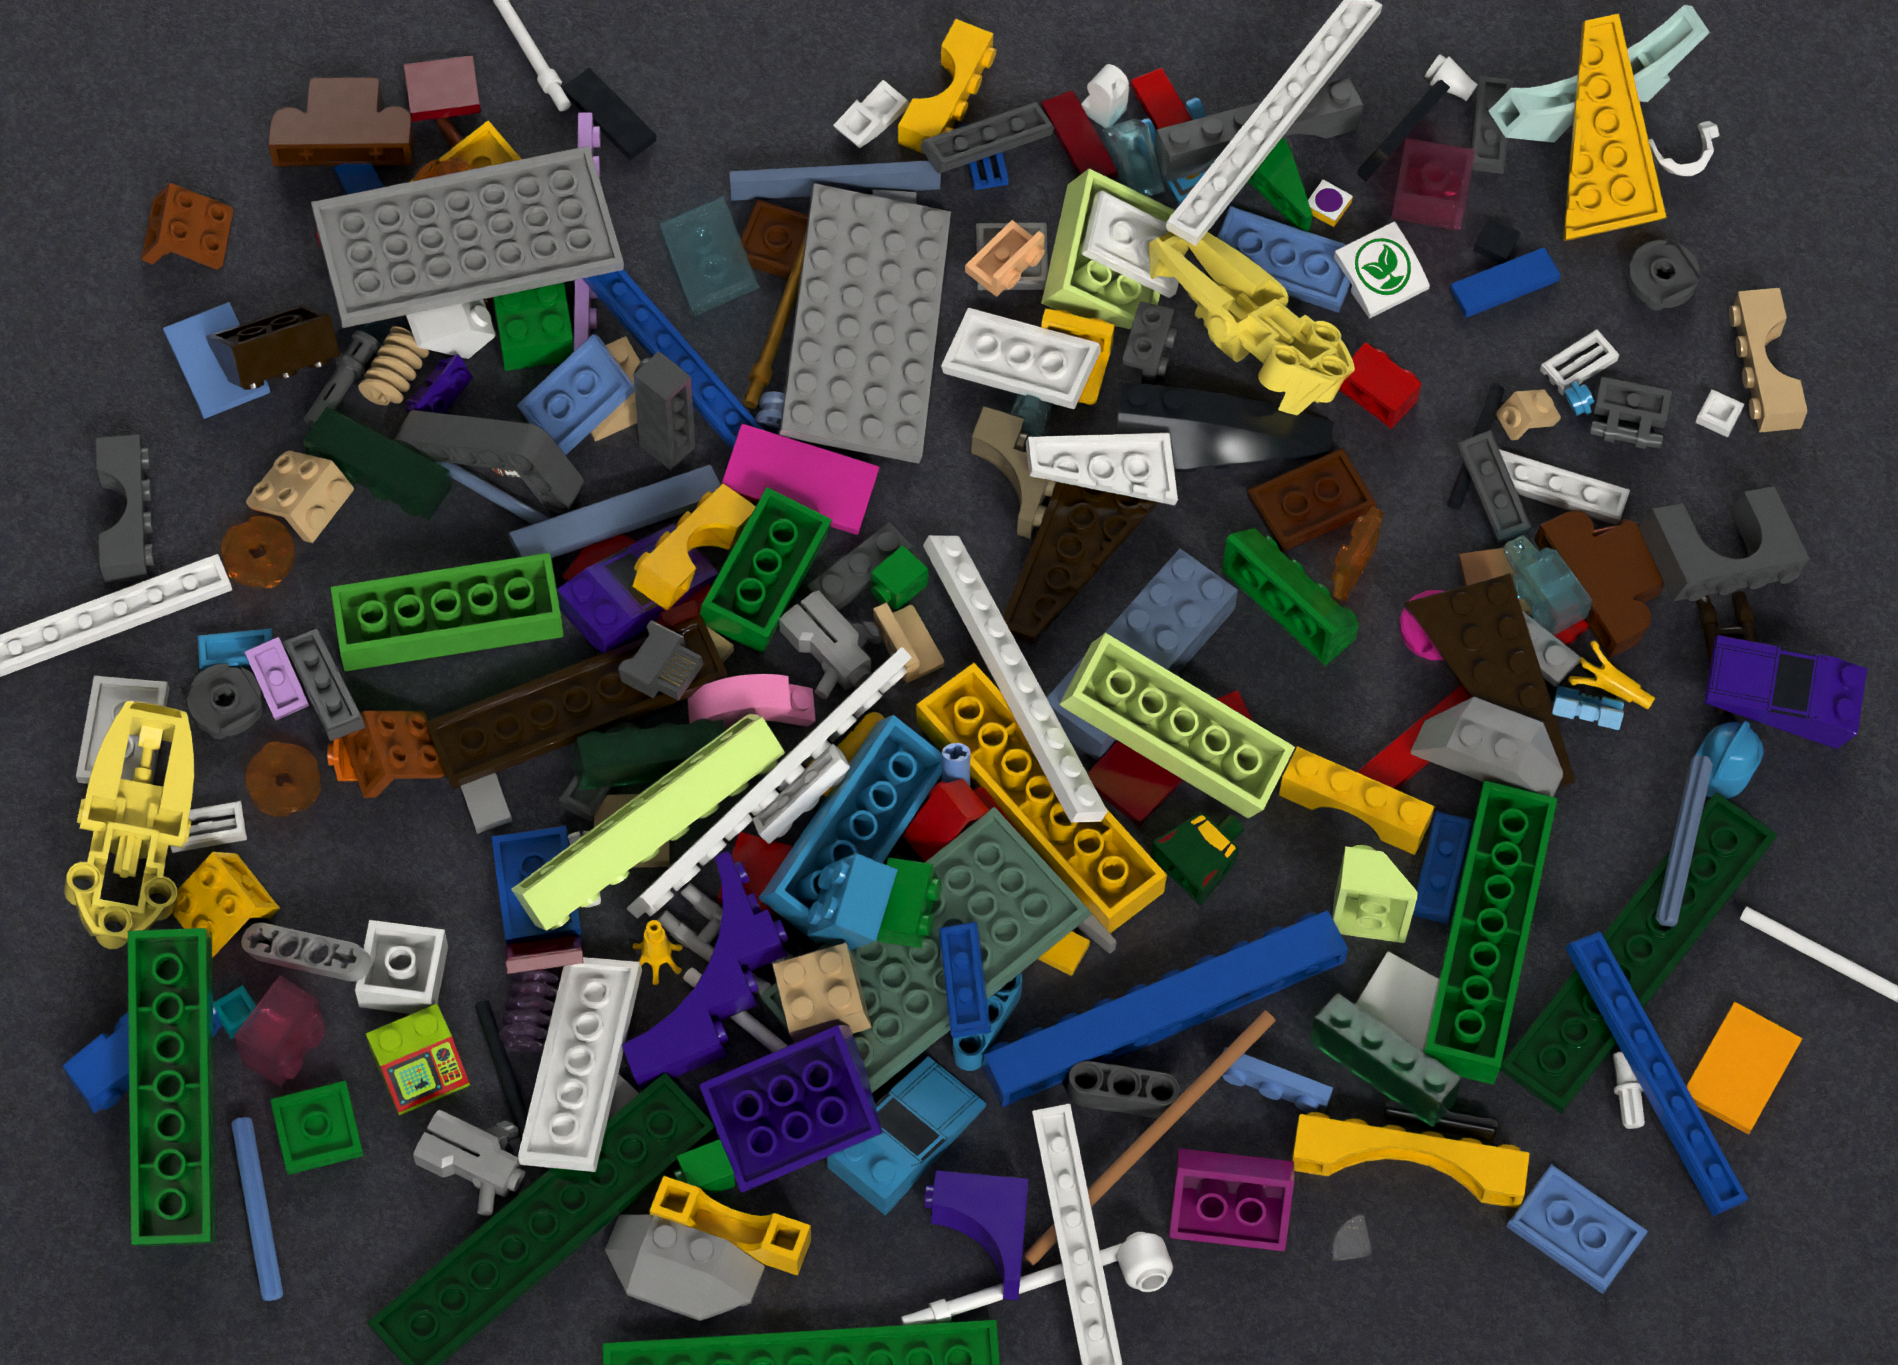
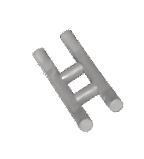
(701, 943)

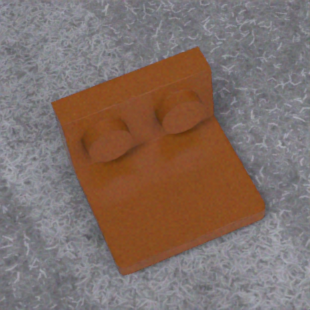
(187, 226)
(390, 749)

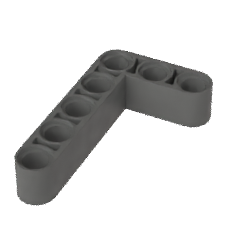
(498, 446)

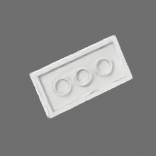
(1021, 358)

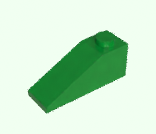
(1282, 187)

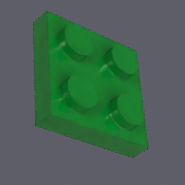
(316, 1127)

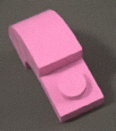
(755, 694)

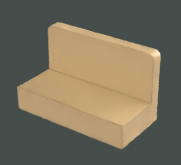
(908, 631)

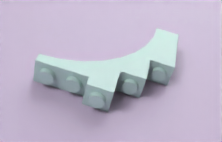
(1548, 110)

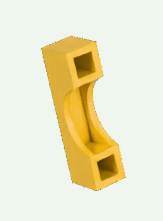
(965, 56)
(668, 569)
(1391, 813)
(768, 1239)

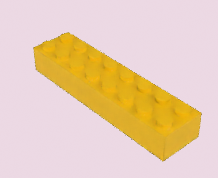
(1092, 858)

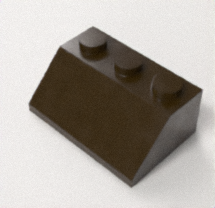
(275, 346)

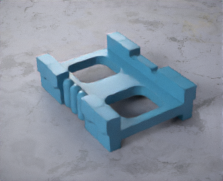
(1605, 711)

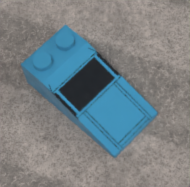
(917, 1124)

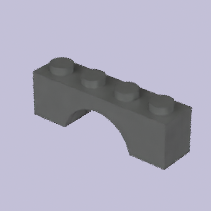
(125, 547)

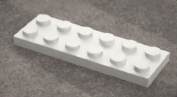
(580, 1064)

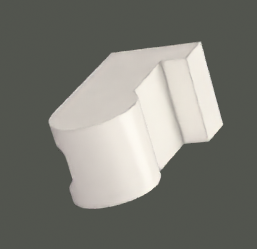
(1107, 96)

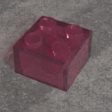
(1433, 184)
(280, 1032)

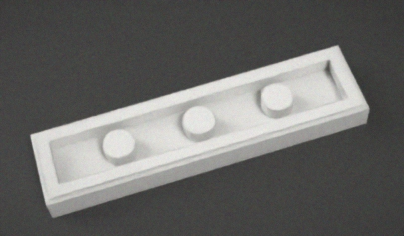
(1566, 488)

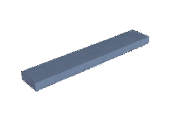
(856, 178)
(615, 515)

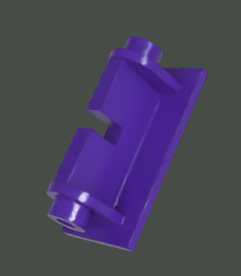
(446, 384)

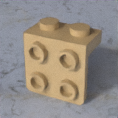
(302, 491)

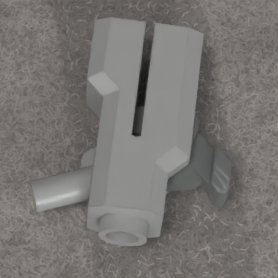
(831, 641)
(472, 1154)

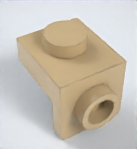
(1527, 411)

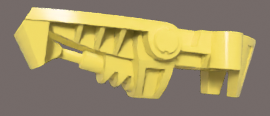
(1252, 317)
(134, 820)

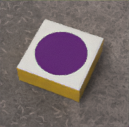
(1329, 203)

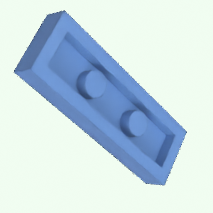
(1279, 1083)

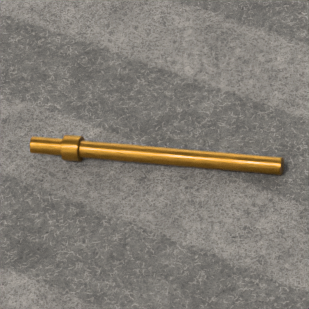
(761, 371)

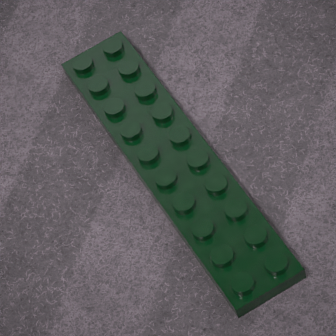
(1570, 1033)
(540, 1229)

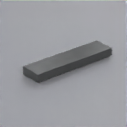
(987, 137)
(323, 684)

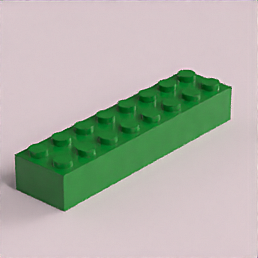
(1489, 931)
(171, 1087)

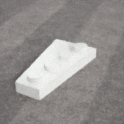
(1110, 463)

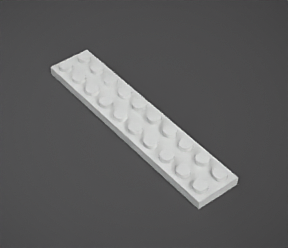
(764, 791)

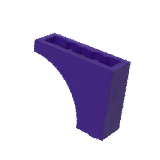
(987, 1211)

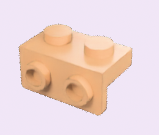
(1005, 258)

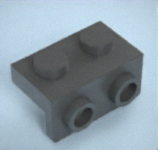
(1148, 341)

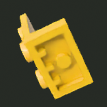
(222, 898)

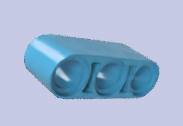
(1000, 1004)

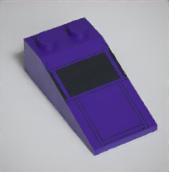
(608, 606)
(1787, 689)

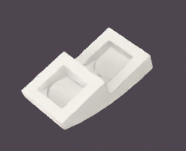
(872, 116)

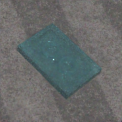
(709, 256)

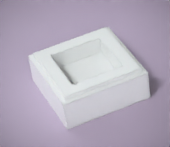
(1719, 413)

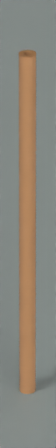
(1161, 1125)

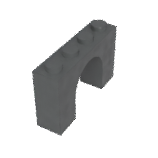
(1694, 570)

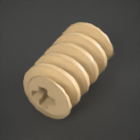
(392, 368)

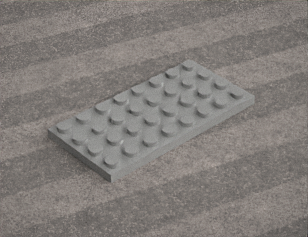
(466, 236)
(865, 324)

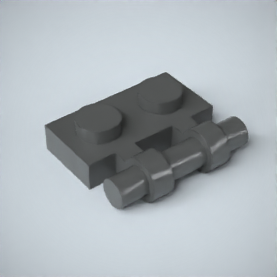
(1634, 404)

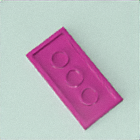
(805, 473)

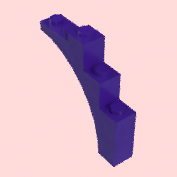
(695, 1029)

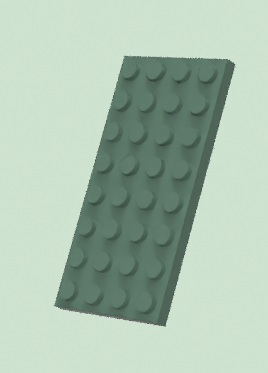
(1020, 914)

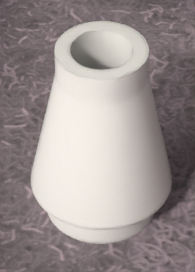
(1447, 70)

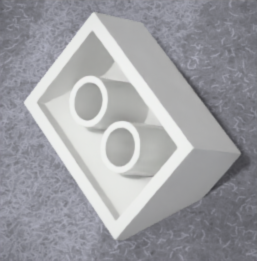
(453, 328)

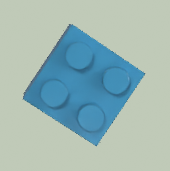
(851, 901)

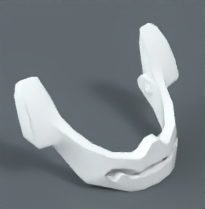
(1707, 131)

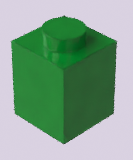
(898, 579)
(706, 1168)

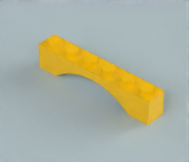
(1487, 1171)

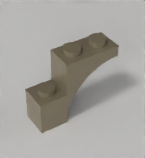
(1003, 442)

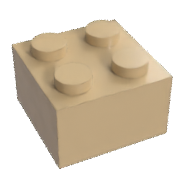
(821, 992)

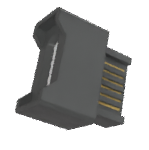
(661, 664)

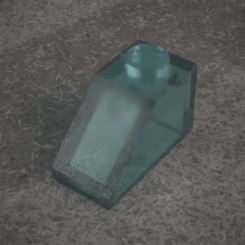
(1134, 156)

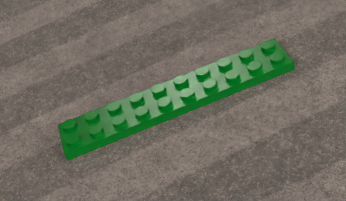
(888, 1345)

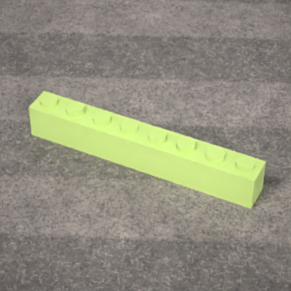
(648, 822)

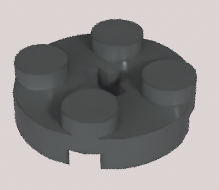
(1659, 292)
(222, 720)

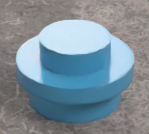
(1579, 398)

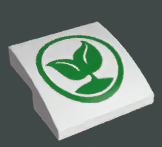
(1382, 269)

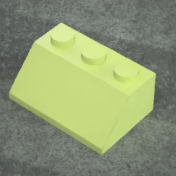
(1372, 896)

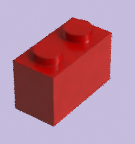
(1381, 385)
(943, 817)

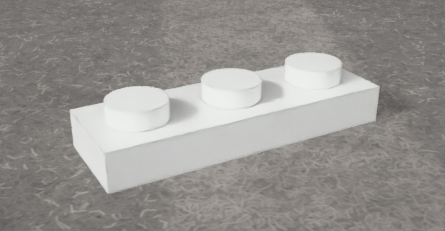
(801, 794)

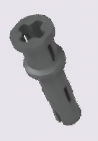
(349, 368)

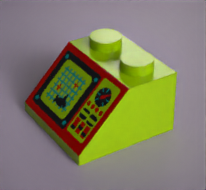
(417, 1059)

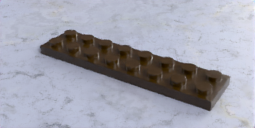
(557, 710)

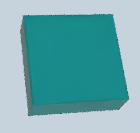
(234, 1010)

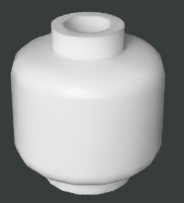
(1145, 1261)

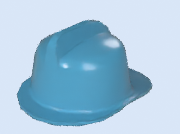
(1734, 755)

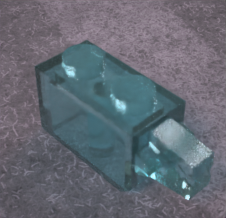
(1547, 585)

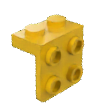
(1089, 329)

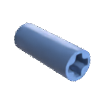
(956, 763)

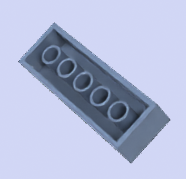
(1165, 625)

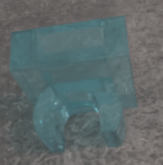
(1034, 412)

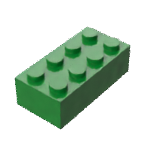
(534, 327)
(764, 570)

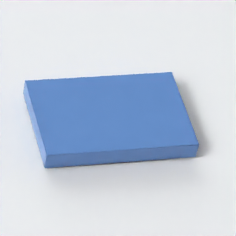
(199, 365)
(578, 394)
(1577, 1229)

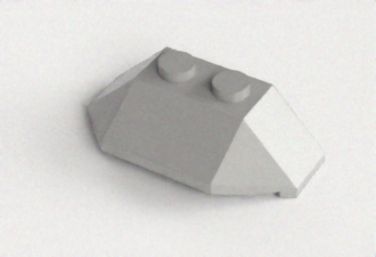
(1491, 746)
(681, 1267)

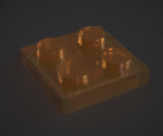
(1353, 558)

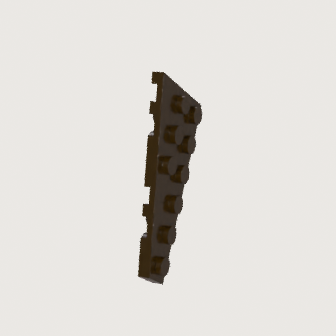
(1070, 547)
(1491, 651)

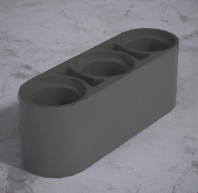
(1109, 1076)

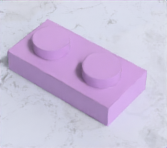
(277, 678)

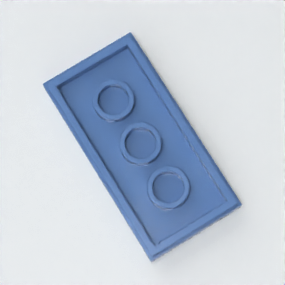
(1290, 255)

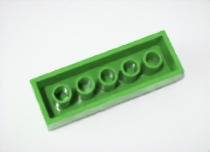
(446, 612)

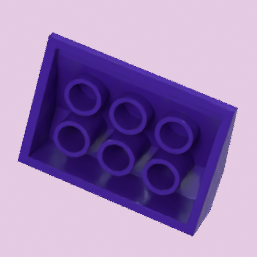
(793, 1107)

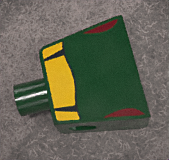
(1198, 854)

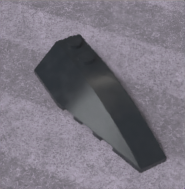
(1220, 427)

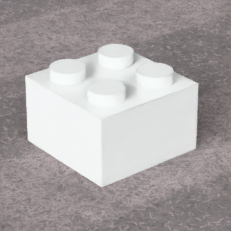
(404, 967)

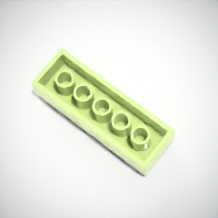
(1177, 725)

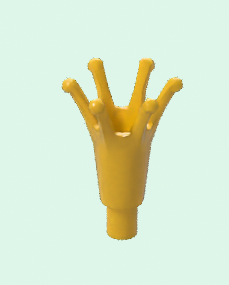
(1612, 680)
(657, 949)

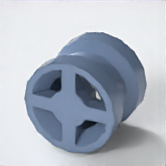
(771, 411)

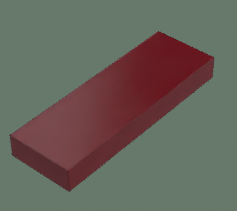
(1078, 135)

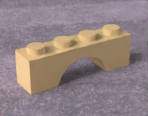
(1775, 398)

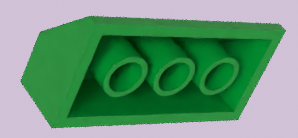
(1289, 594)

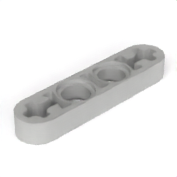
(307, 948)

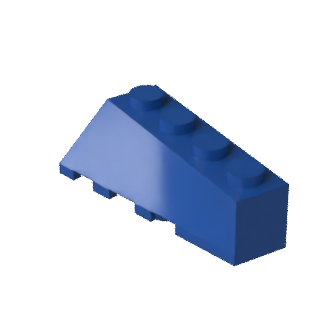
(102, 1067)

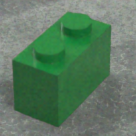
(910, 904)

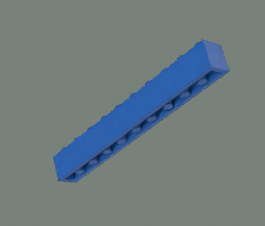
(1165, 1007)

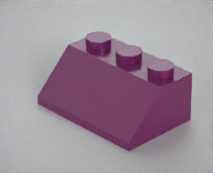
(1232, 1199)

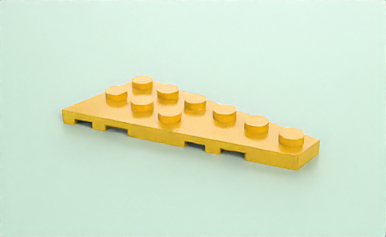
(1610, 156)

